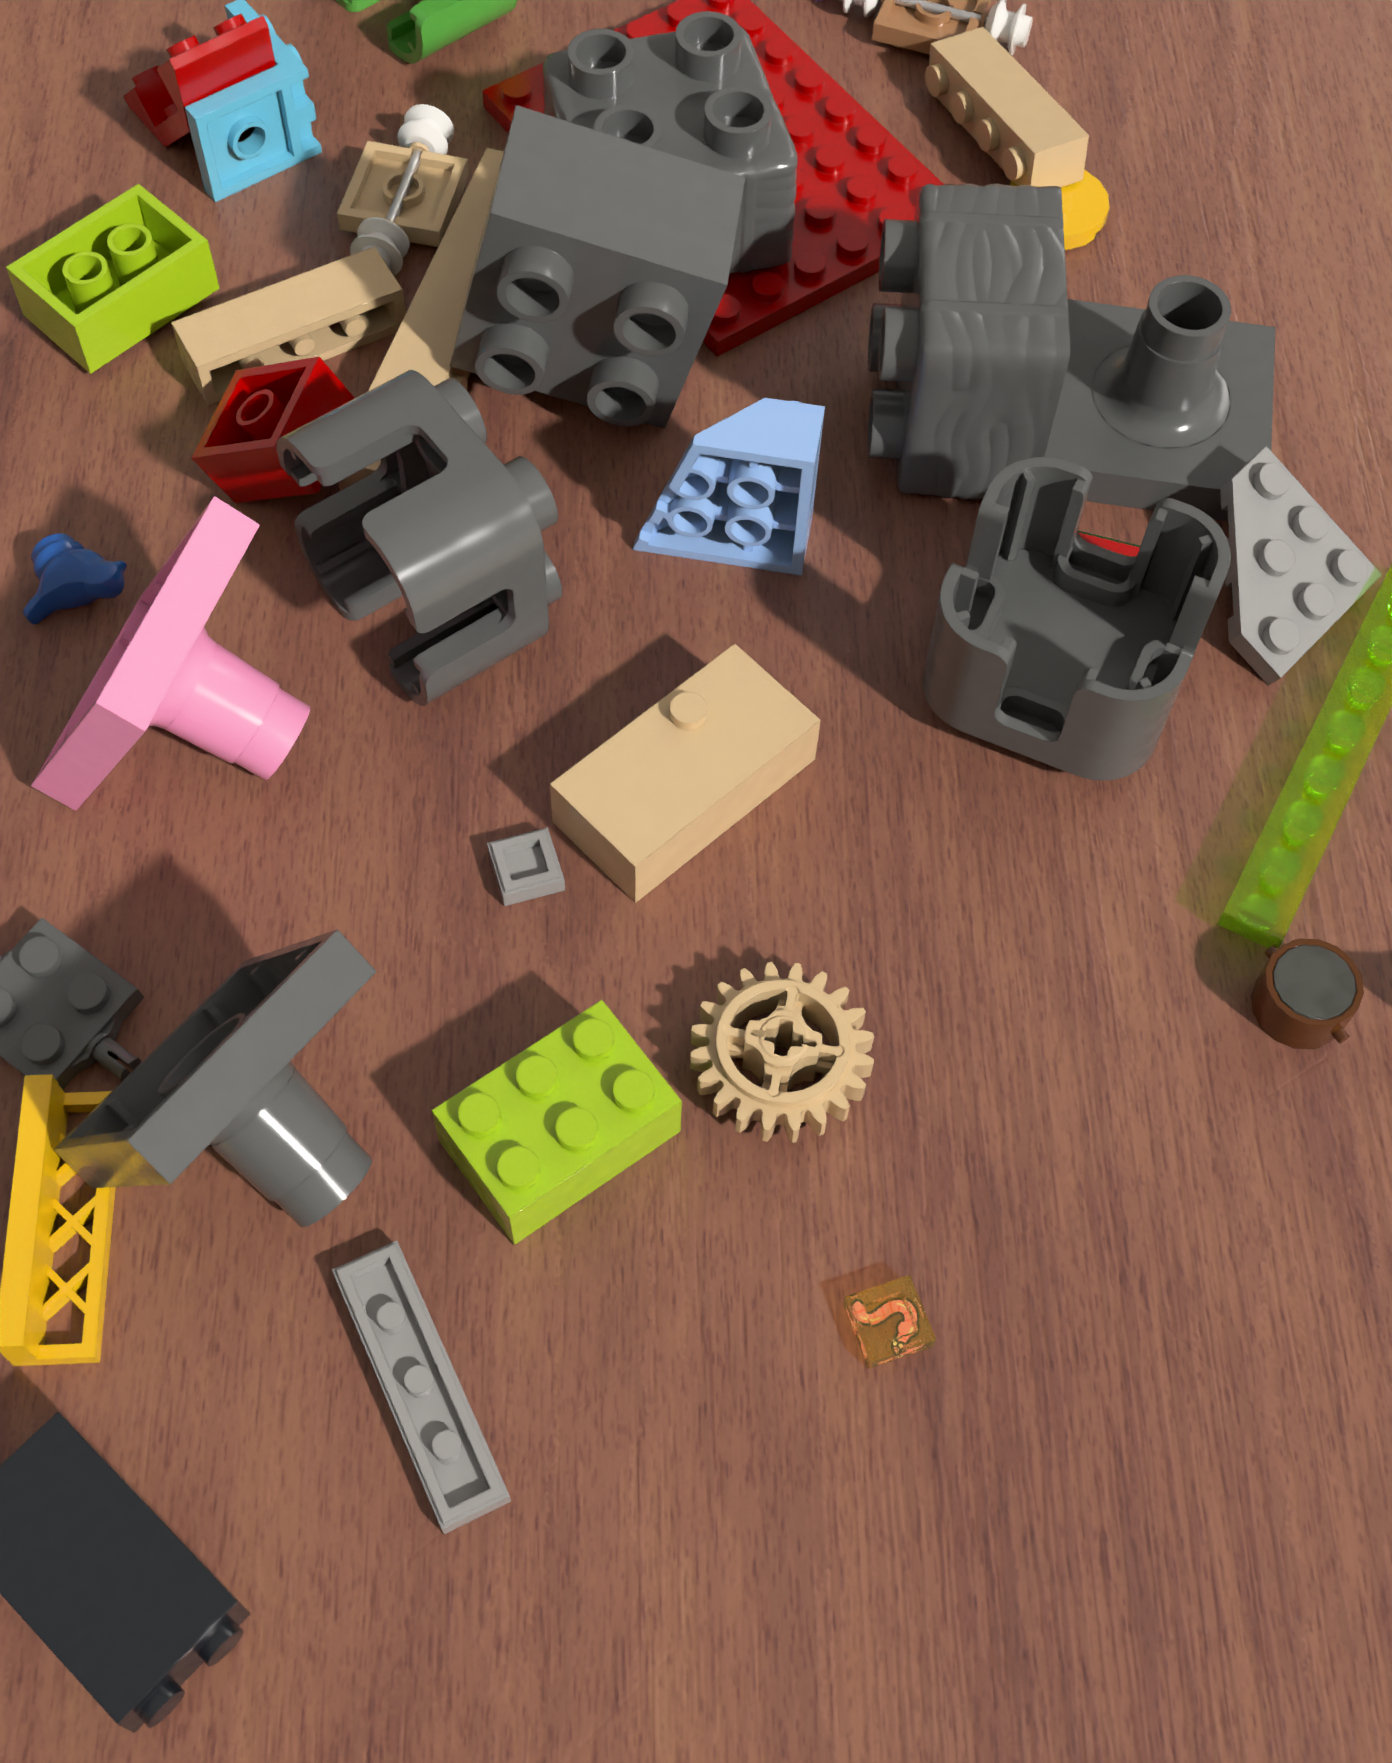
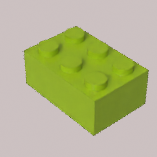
(114, 277)
(558, 1121)

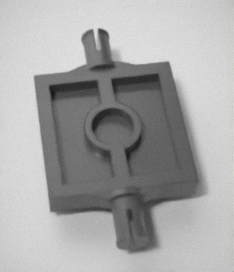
(62, 1008)

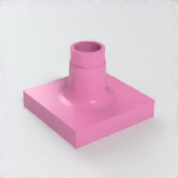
(177, 676)

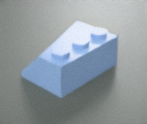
(743, 491)

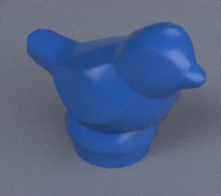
(70, 576)

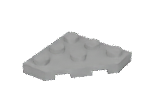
(1287, 567)

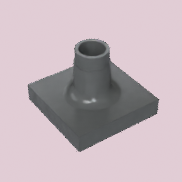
(1164, 396)
(233, 1086)

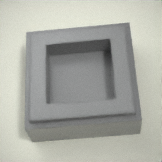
(526, 866)

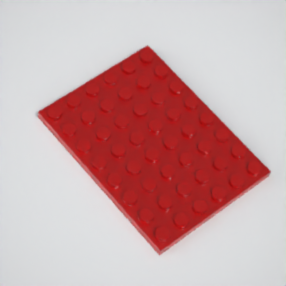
(846, 174)

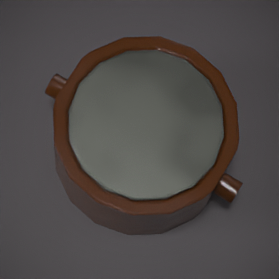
(1307, 993)

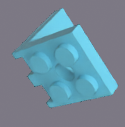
(269, 102)

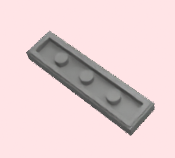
(421, 1387)

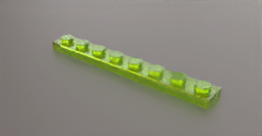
(1317, 785)

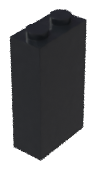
(107, 1579)

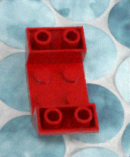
(198, 72)

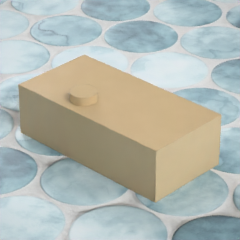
(684, 772)

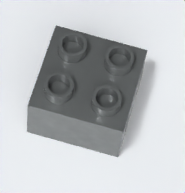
(596, 270)

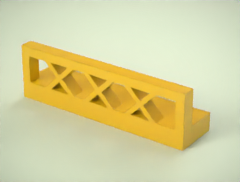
(34, 1238)

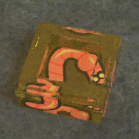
(889, 1321)

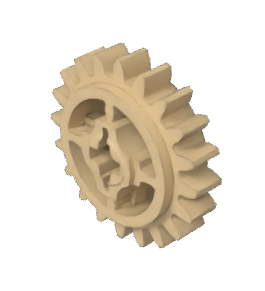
(789, 1002)

